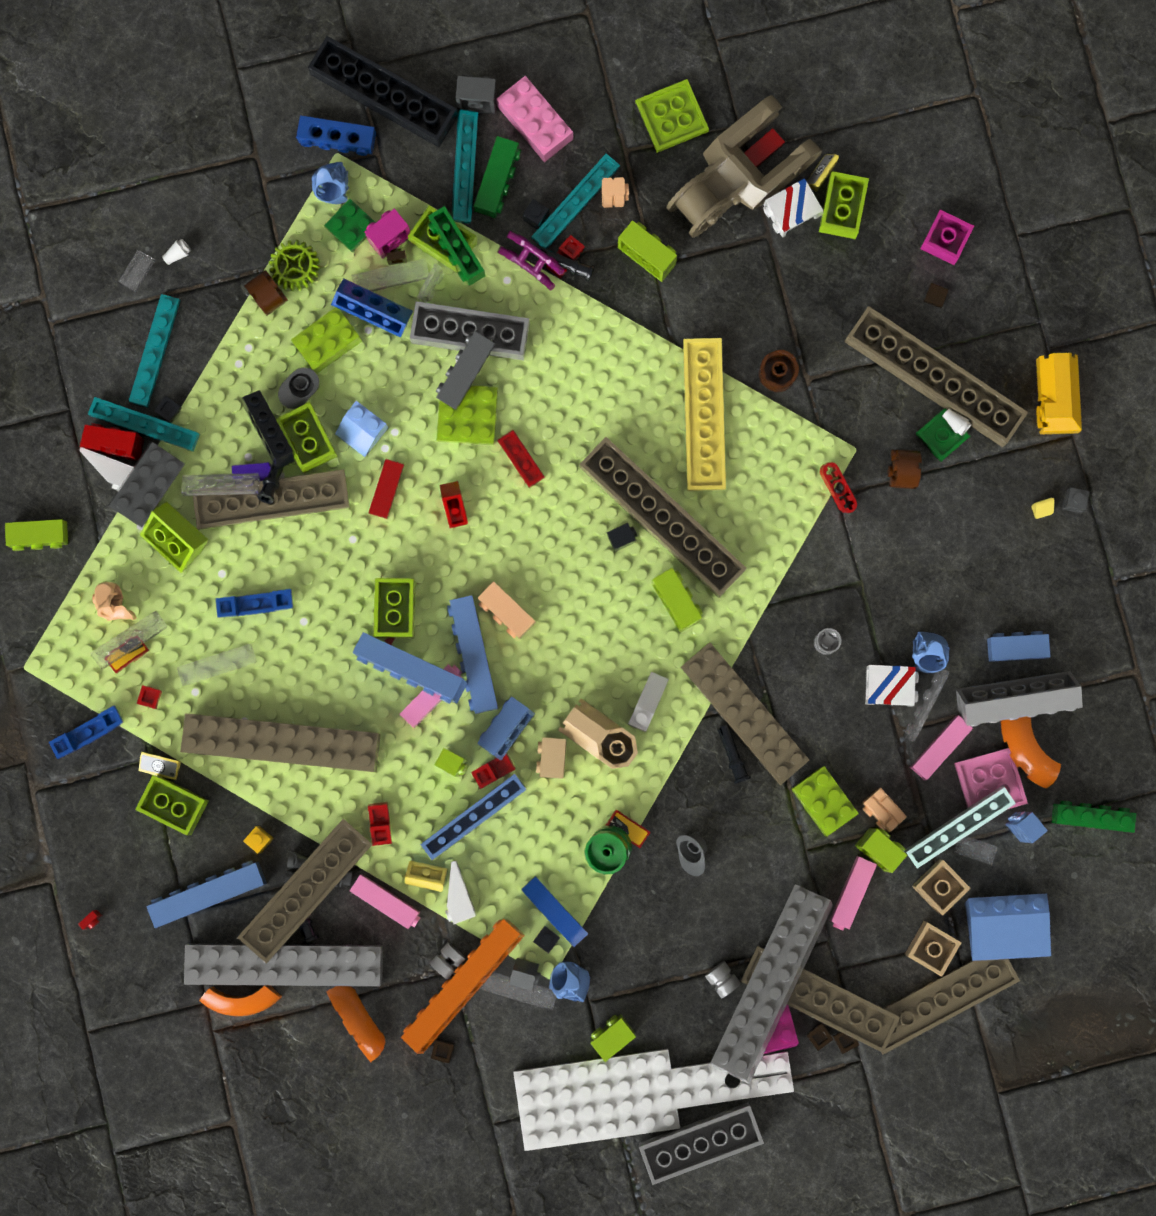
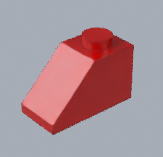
(453, 504)

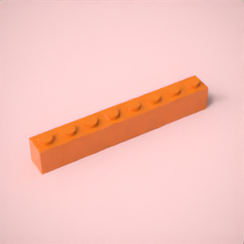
(462, 986)

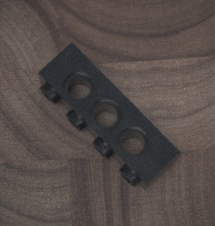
(268, 429)

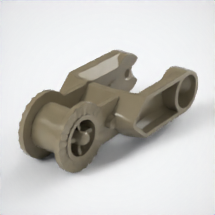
(733, 176)

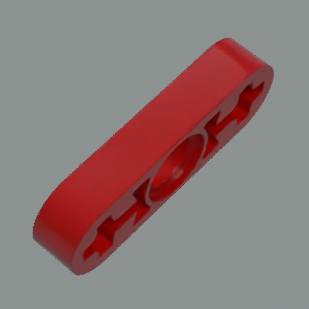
(830, 485)

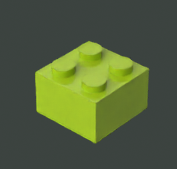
(612, 1037)

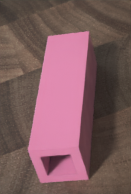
(424, 703)
(941, 747)
(852, 893)
(385, 901)

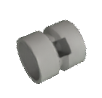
(827, 641)
(445, 967)
(723, 980)

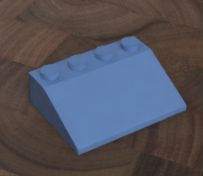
(1009, 927)

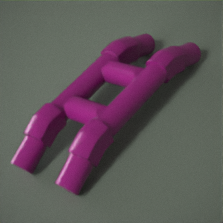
(520, 259)

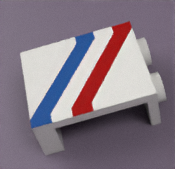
(792, 207)
(891, 685)

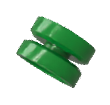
(608, 850)

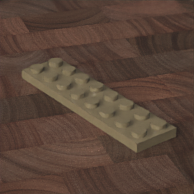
(294, 497)
(744, 713)
(304, 891)
(948, 997)
(837, 1007)

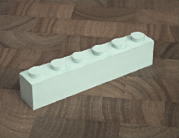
(960, 826)

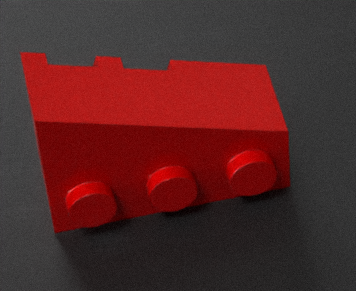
(112, 441)

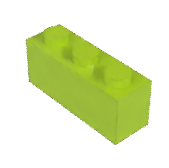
(36, 534)
(451, 763)

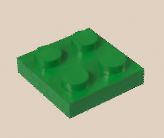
(349, 225)
(940, 437)

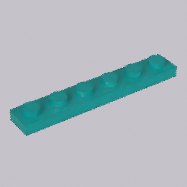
(464, 166)
(575, 202)
(154, 350)
(144, 424)

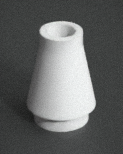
(176, 252)
(957, 422)

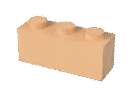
(505, 610)

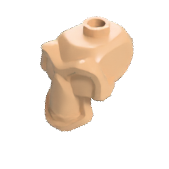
(109, 601)

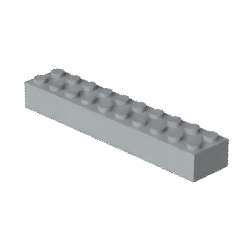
(288, 967)
(772, 984)

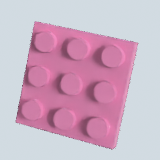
(986, 774)

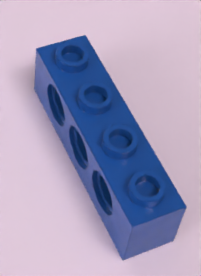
(310, 125)
(371, 307)

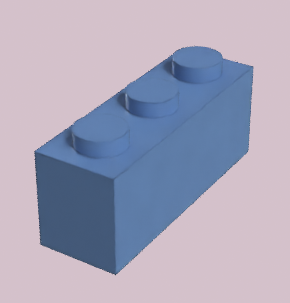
(1018, 646)
(505, 728)
(1025, 826)

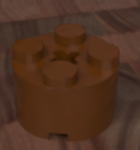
(266, 292)
(771, 362)
(905, 469)

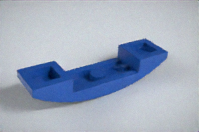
(254, 604)
(86, 733)
(554, 911)

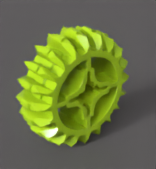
(290, 271)

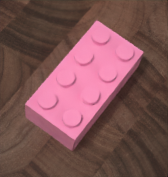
(534, 119)

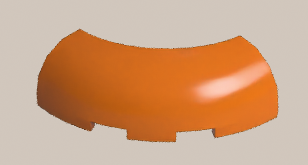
(1027, 752)
(240, 1006)
(357, 1021)

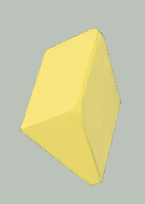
(1043, 508)

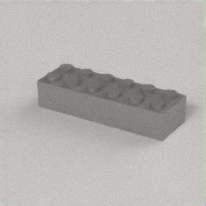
(450, 326)
(1019, 698)
(700, 1143)

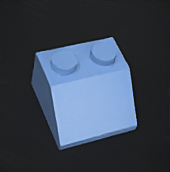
(361, 429)

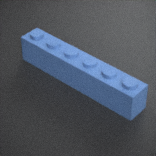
(473, 654)
(410, 668)
(473, 817)
(207, 894)

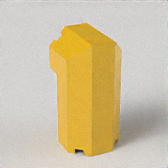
(1058, 394)

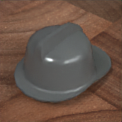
(298, 388)
(692, 852)

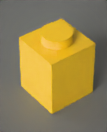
(258, 839)

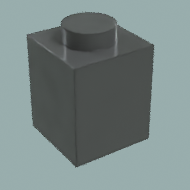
(1075, 500)
(524, 974)

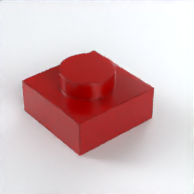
(149, 697)
(90, 920)

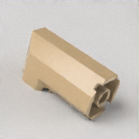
(600, 736)

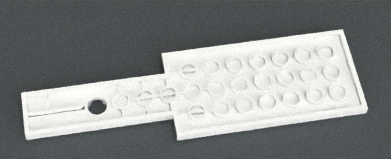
(628, 1095)

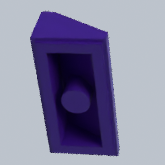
(261, 468)

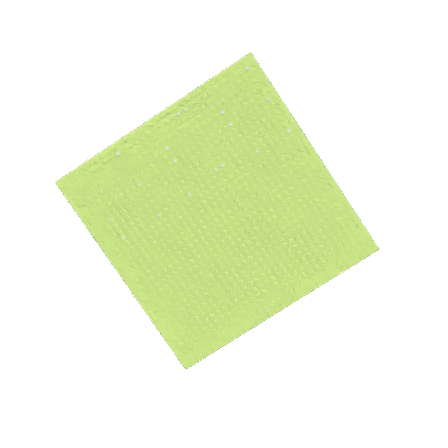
(544, 545)

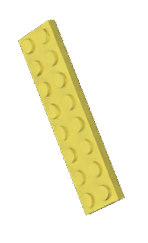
(704, 414)

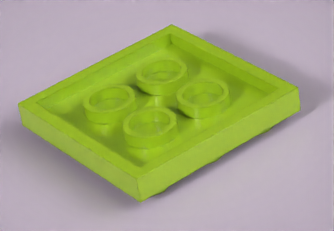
(672, 115)
(473, 419)

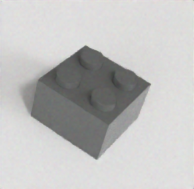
(476, 94)

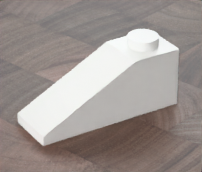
(112, 470)
(648, 702)
(459, 901)

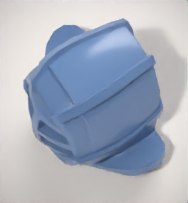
(334, 181)
(928, 651)
(569, 981)

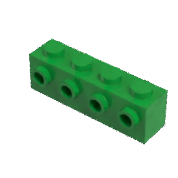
(496, 177)
(456, 245)
(1090, 817)

